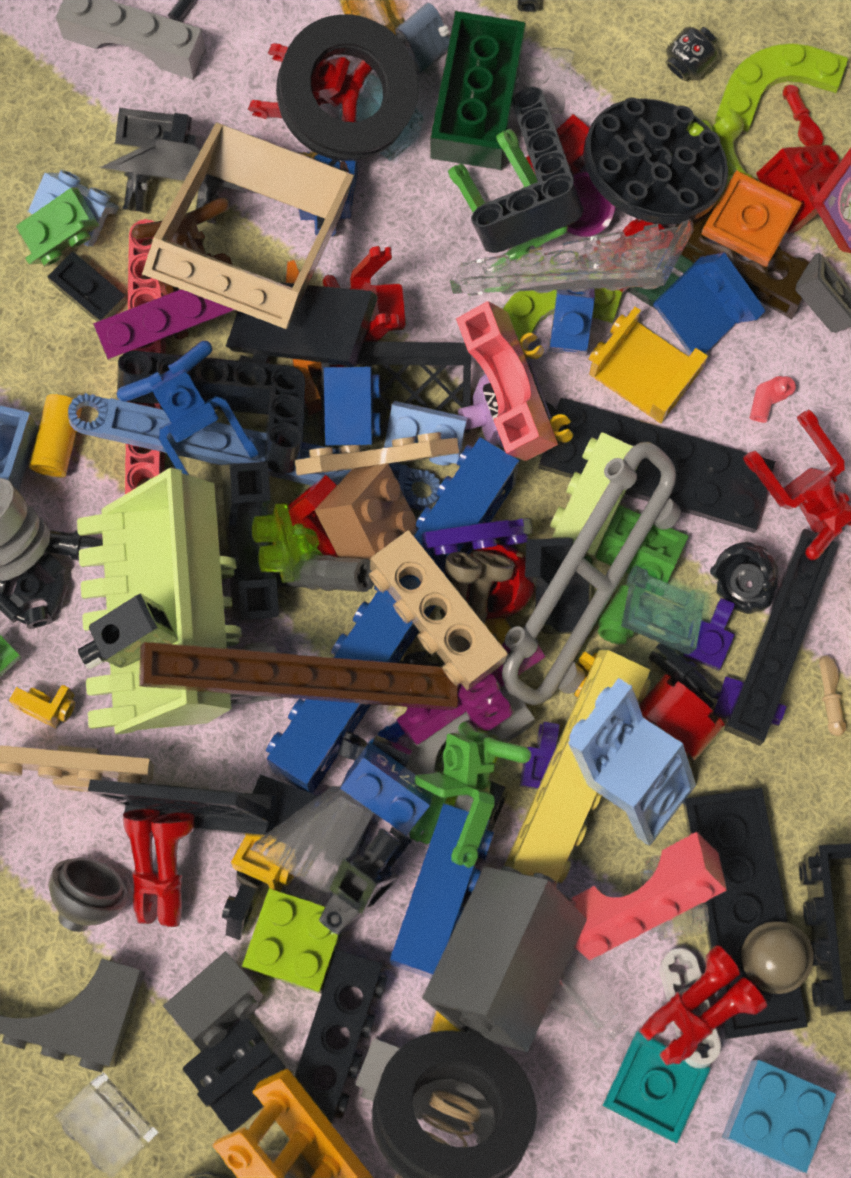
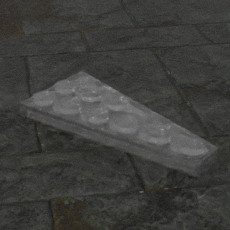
(582, 264)

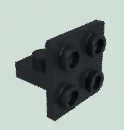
(231, 1072)

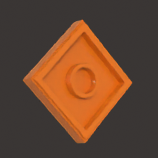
(751, 218)

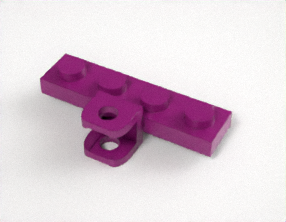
(477, 703)

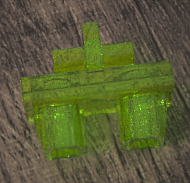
(289, 542)

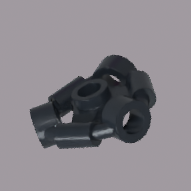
(31, 589)

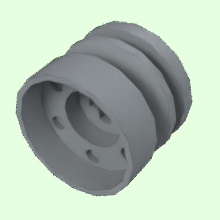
(21, 533)

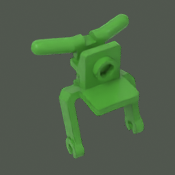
(509, 143)
(466, 772)

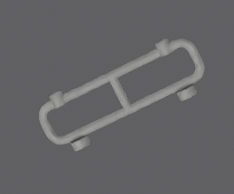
(659, 511)

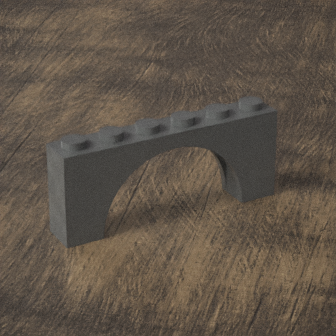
(88, 1025)

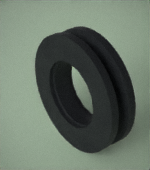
(382, 52)
(470, 1061)

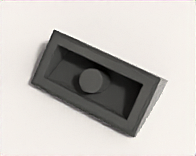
(826, 294)

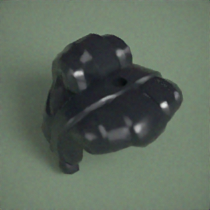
(743, 564)

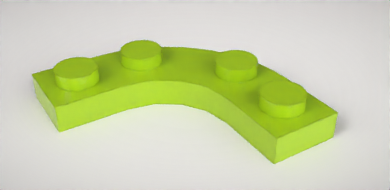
(775, 66)
(530, 308)

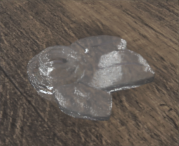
(557, 78)

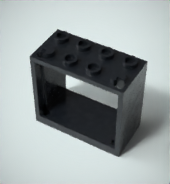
(819, 913)

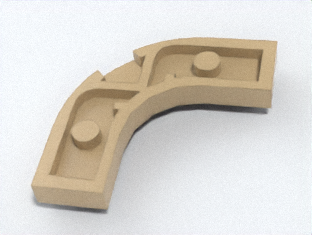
(353, 457)

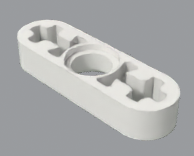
(672, 980)

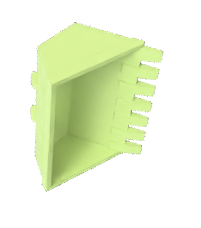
(167, 548)

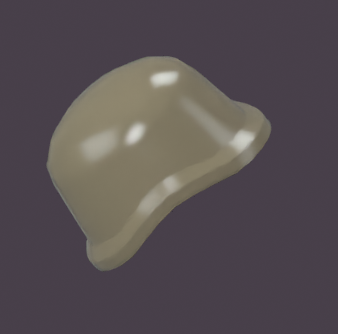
(777, 957)

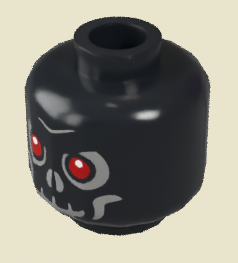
(692, 53)

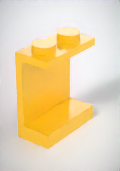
(644, 367)

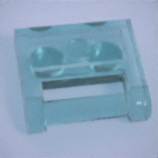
(659, 618)

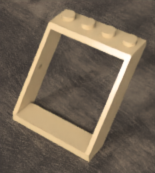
(267, 171)

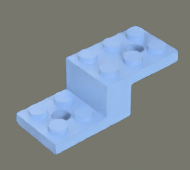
(632, 761)

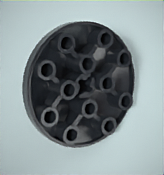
(651, 164)

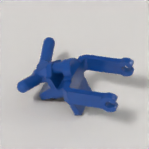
(183, 403)

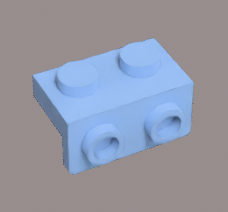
(57, 183)
(413, 420)

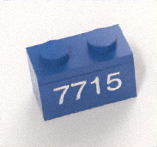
(386, 789)

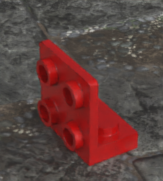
(800, 175)

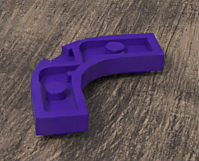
(481, 535)

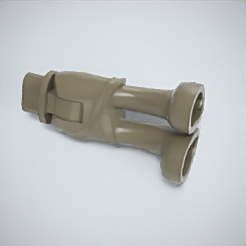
(480, 571)

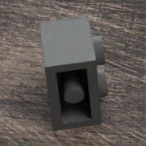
(214, 1002)

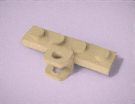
(74, 766)

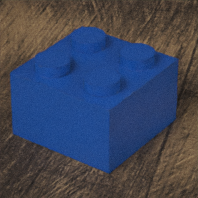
(350, 405)

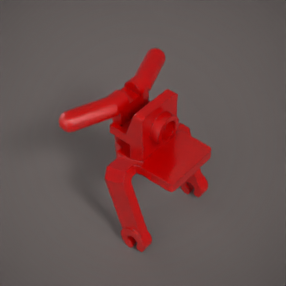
(329, 86)
(389, 308)
(812, 490)

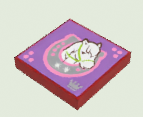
(834, 204)

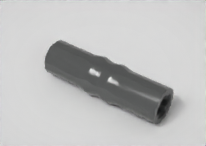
(330, 574)

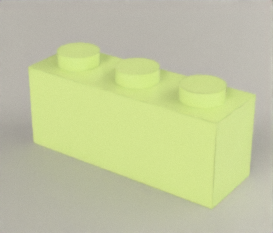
(588, 489)

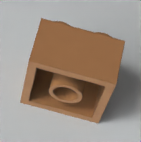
(365, 512)

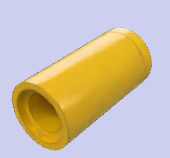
(54, 438)

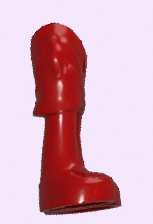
(157, 891)
(739, 999)

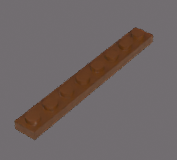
(294, 676)

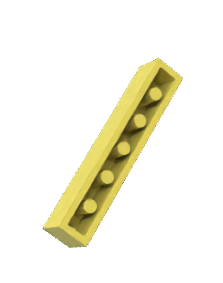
(563, 795)

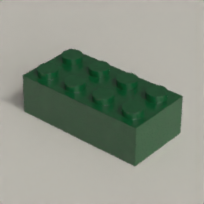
(477, 89)

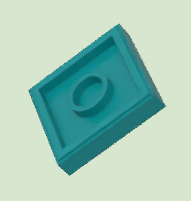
(654, 1092)

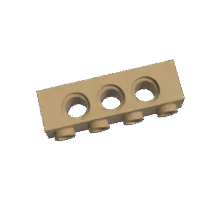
(408, 557)

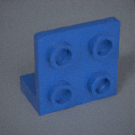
(707, 303)

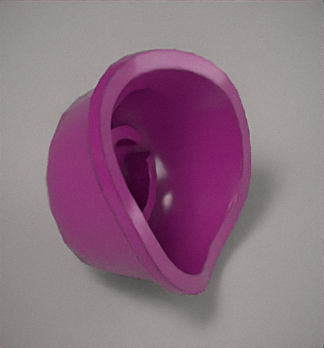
(597, 210)

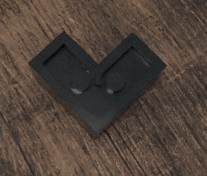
(541, 565)

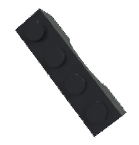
(245, 497)

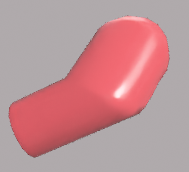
(769, 394)

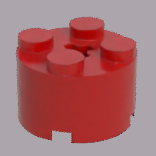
(681, 716)

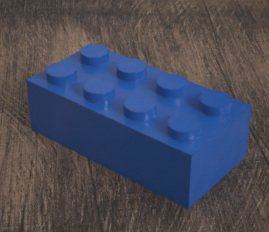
(437, 897)

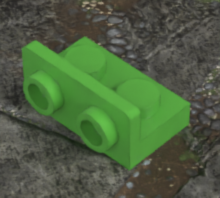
(56, 227)
(657, 552)

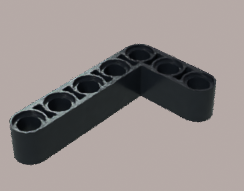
(540, 206)
(246, 388)

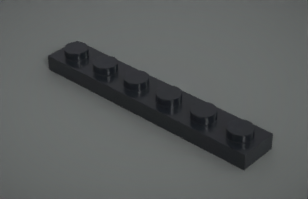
(779, 641)

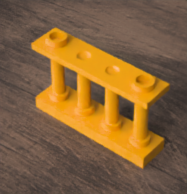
(307, 1131)

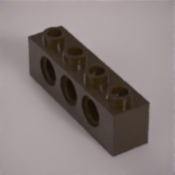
(775, 293)

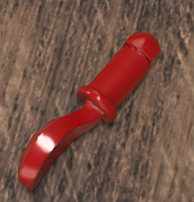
(808, 131)

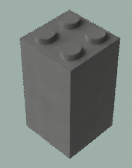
(506, 957)

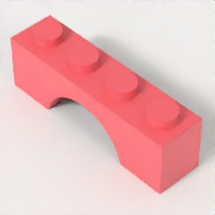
(521, 414)
(684, 878)

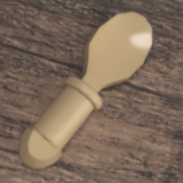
(830, 680)

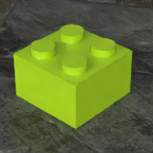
(292, 942)

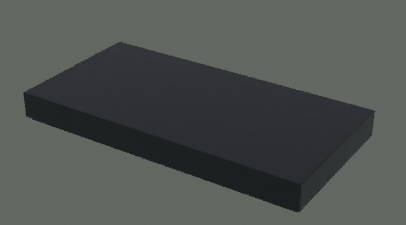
(324, 328)

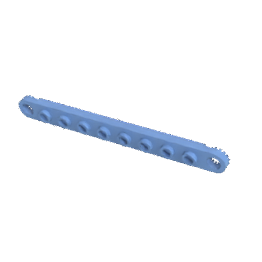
(215, 443)

